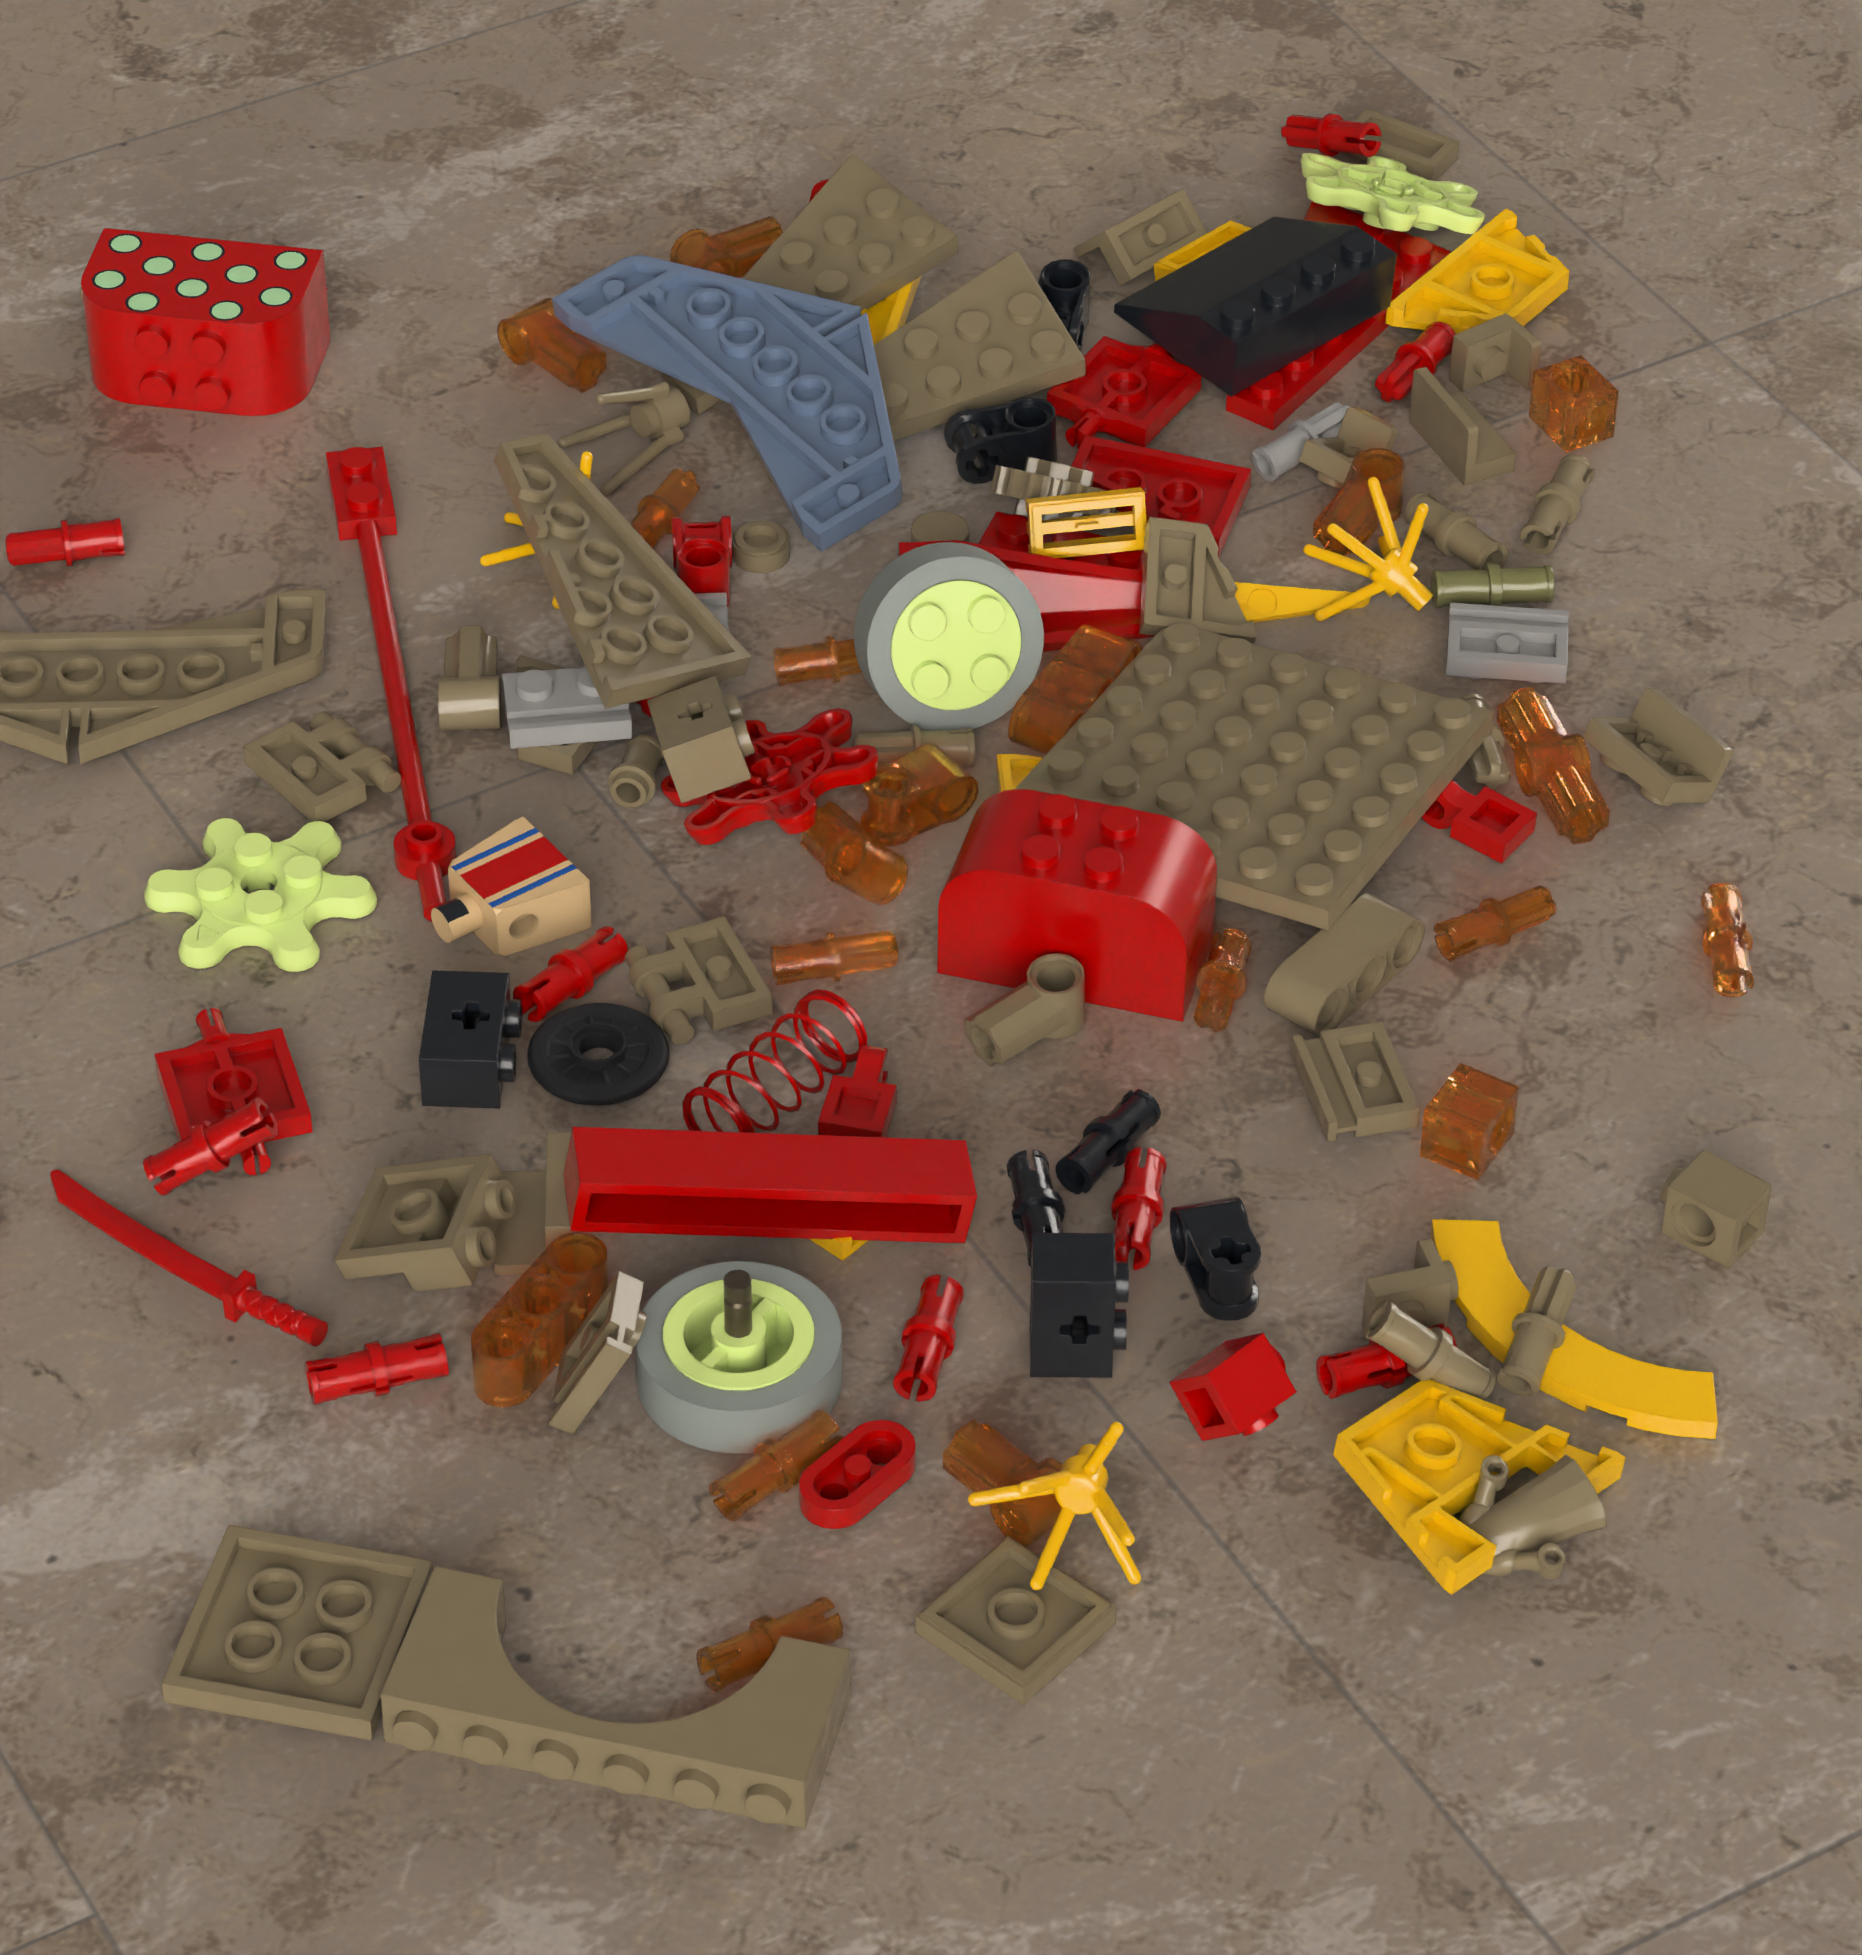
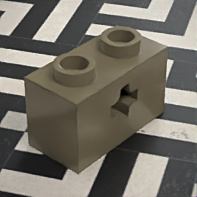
(702, 738)

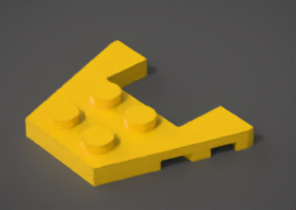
(1423, 1465)

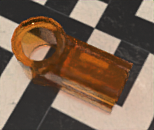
(727, 252)
(542, 338)
(1353, 505)
(854, 856)
(987, 1461)

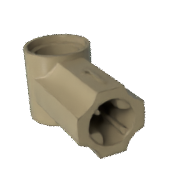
(470, 685)
(1043, 1006)

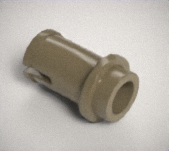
(633, 780)

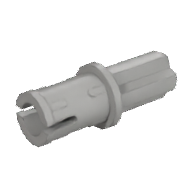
(1285, 450)

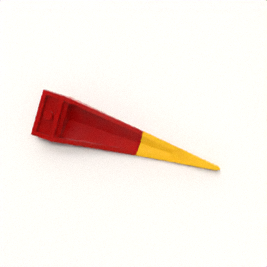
(1110, 597)

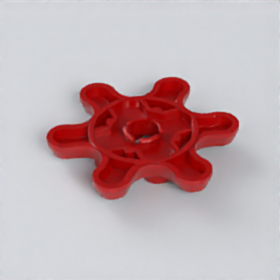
(785, 778)

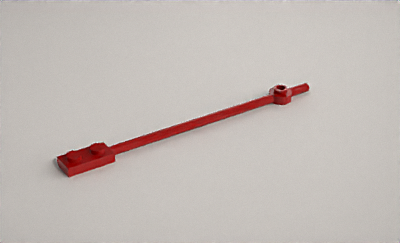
(366, 513)

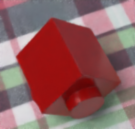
(1234, 1388)

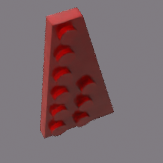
(1284, 391)

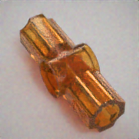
(1553, 765)

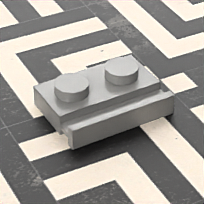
(1507, 643)
(559, 709)

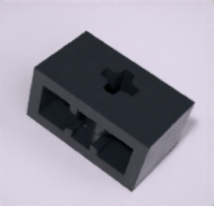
(467, 1039)
(1074, 1305)

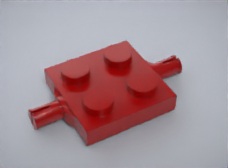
(1124, 392)
(225, 1075)

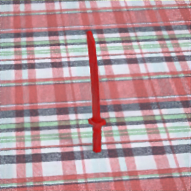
(237, 1294)

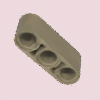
(1344, 965)

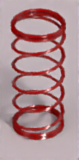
(733, 1107)

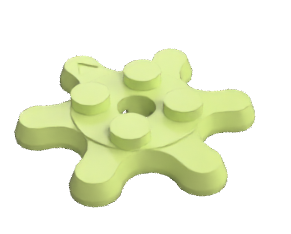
(1391, 194)
(266, 918)

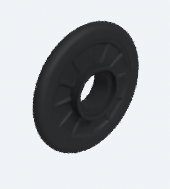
(563, 1071)

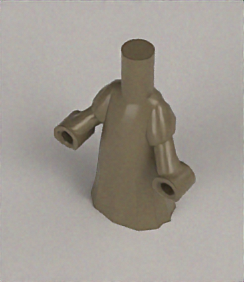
(1532, 1518)

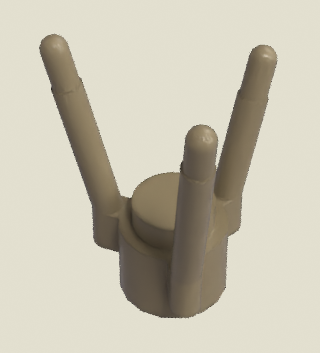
(658, 414)

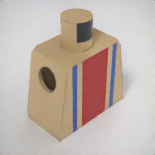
(514, 892)

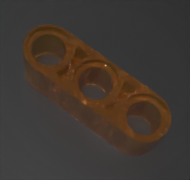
(1069, 686)
(537, 1318)

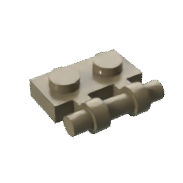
(308, 768)
(717, 977)

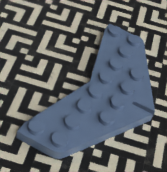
(783, 359)

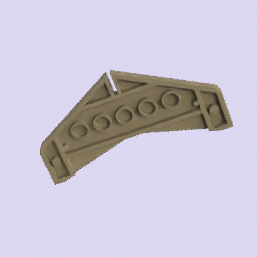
(155, 680)

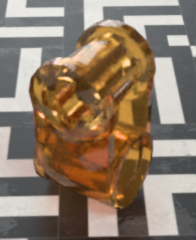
(916, 795)

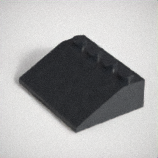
(1264, 299)

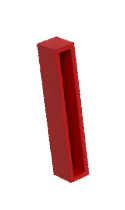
(768, 1185)

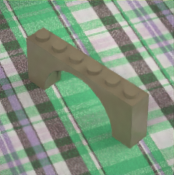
(744, 1756)

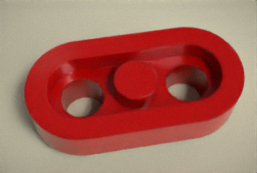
(846, 1480)

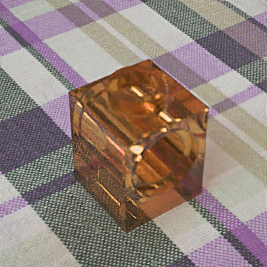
(1573, 403)
(1469, 1121)

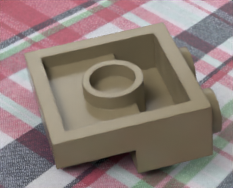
(428, 1222)

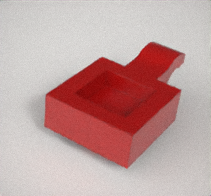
(1483, 821)
(860, 1103)

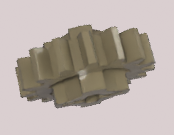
(1044, 480)

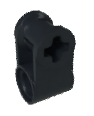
(1068, 291)
(1004, 437)
(1218, 1255)

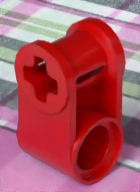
(703, 554)

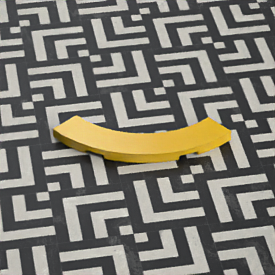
(1579, 1370)

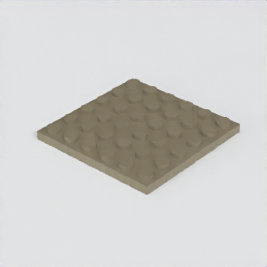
(1272, 758)

